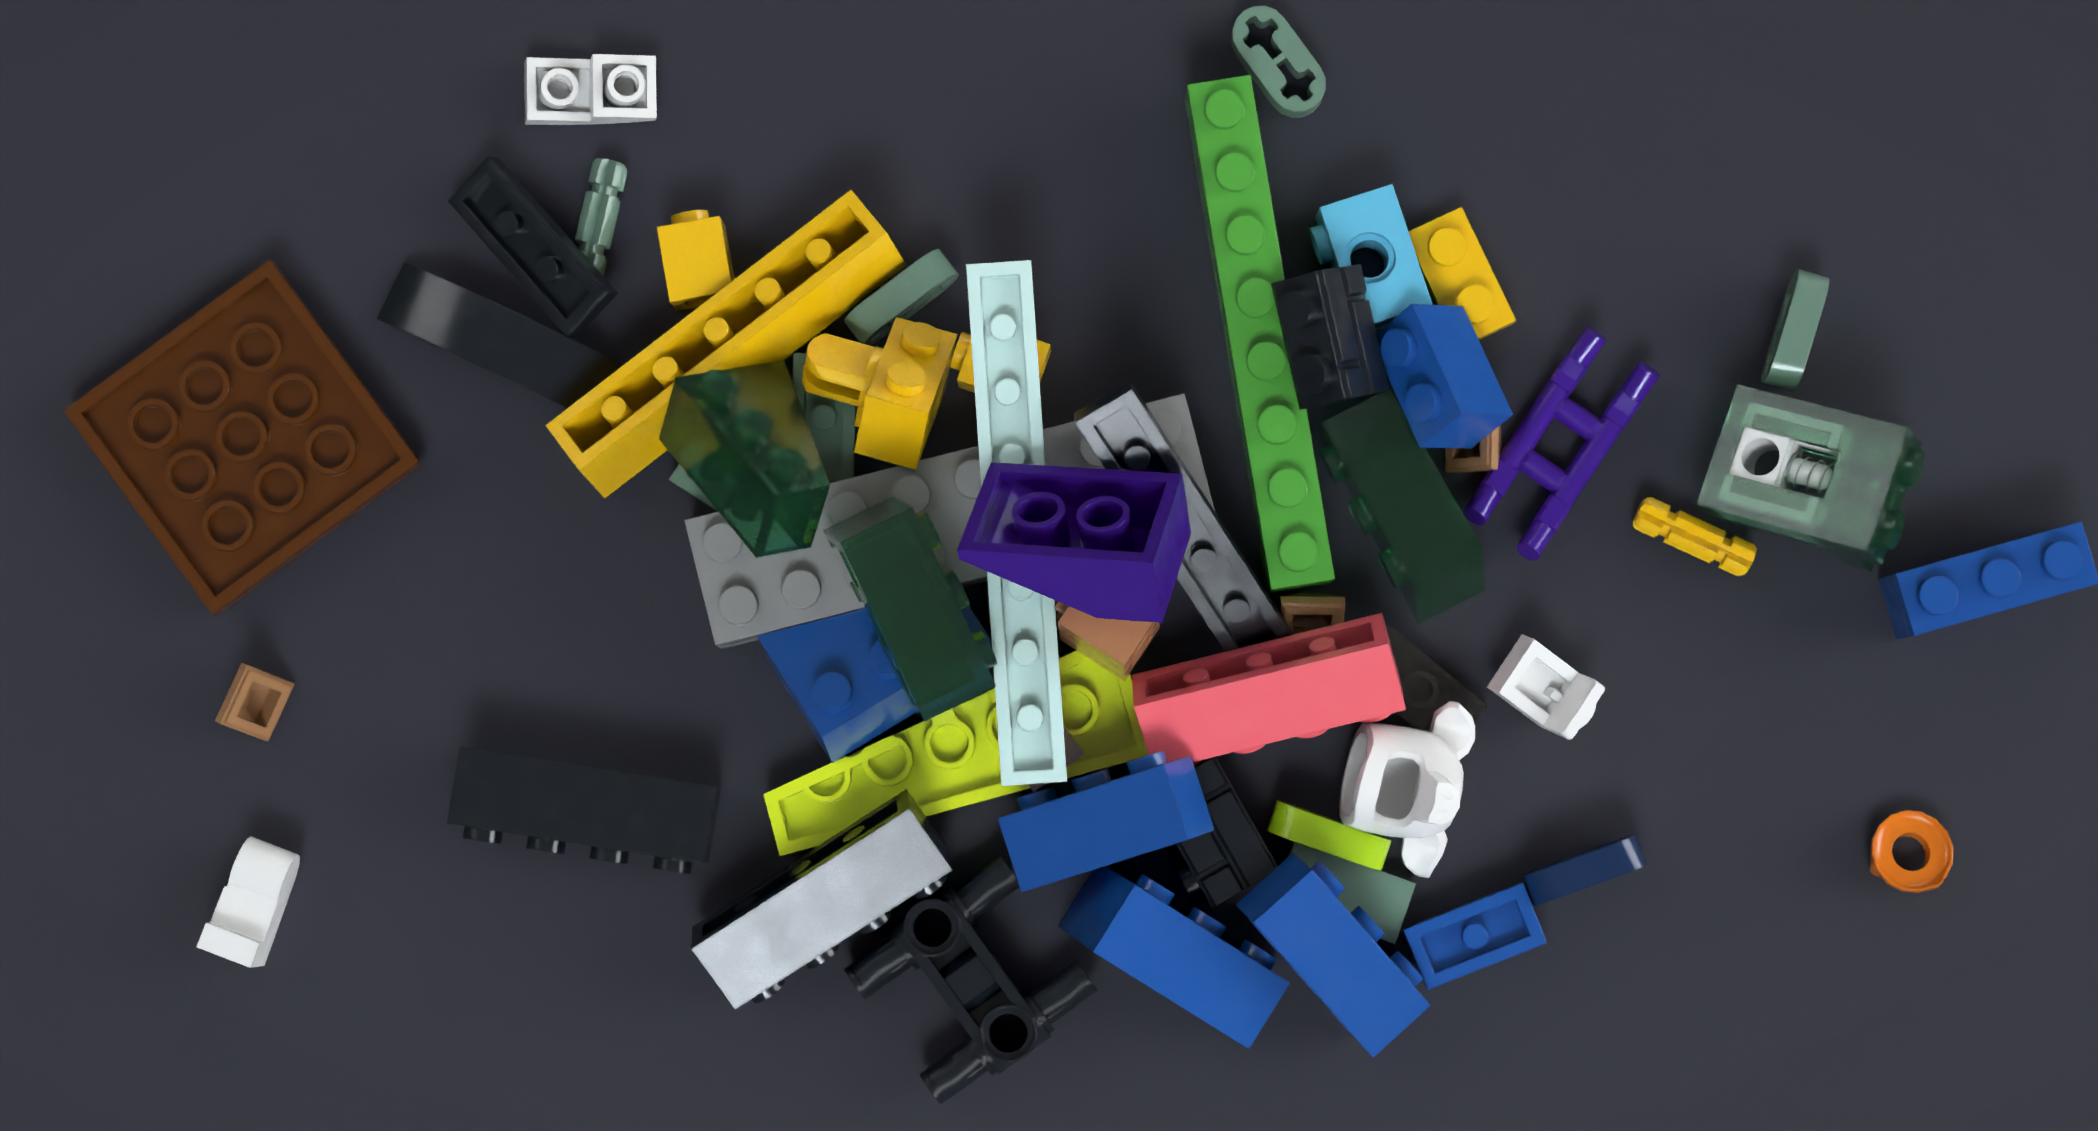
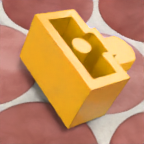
(891, 386)

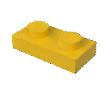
(1460, 272)

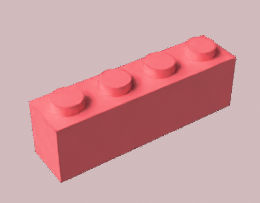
(1269, 691)

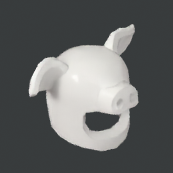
(1408, 783)

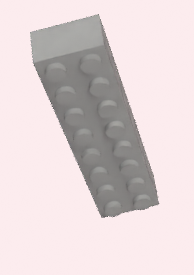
(800, 586)

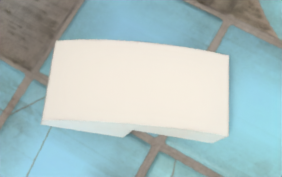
(590, 90)

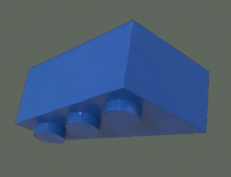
(841, 678)
(1176, 953)

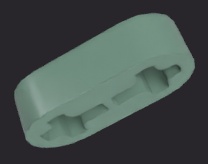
(1290, 52)
(901, 297)
(1795, 330)

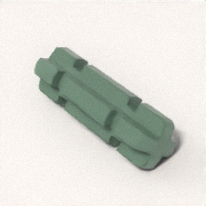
(600, 210)

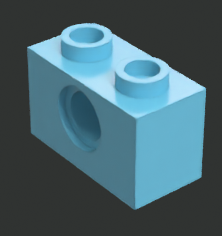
(1374, 223)

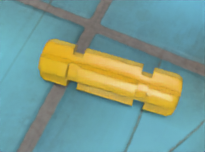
(1694, 536)

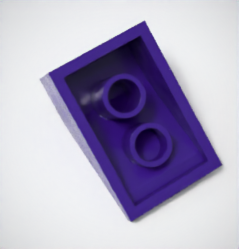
(1082, 536)

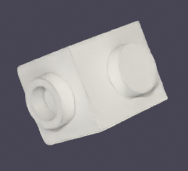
(1546, 688)

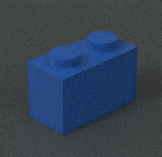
(1442, 376)

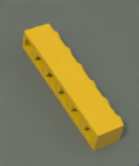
(747, 323)

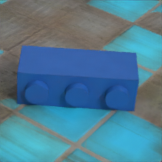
(1989, 581)
(1105, 820)
(1336, 952)

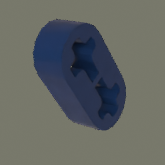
(1584, 869)

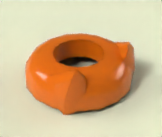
(1929, 834)

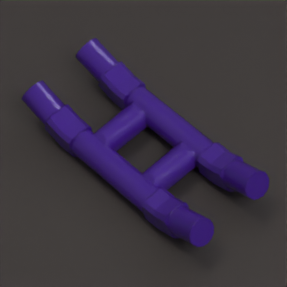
(1599, 436)

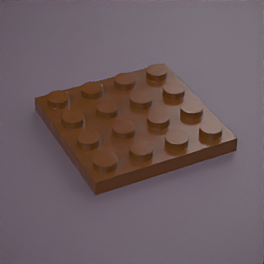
(243, 438)

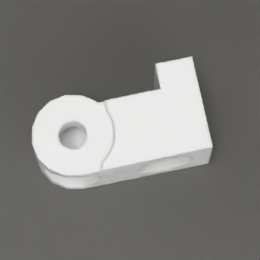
(251, 904)

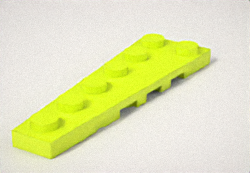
(953, 759)

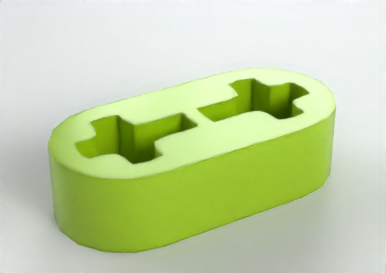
(1328, 835)

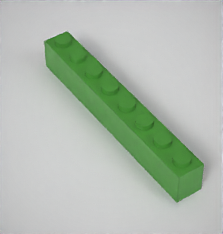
(1244, 266)

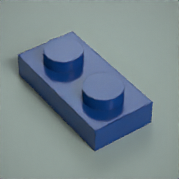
(1474, 936)

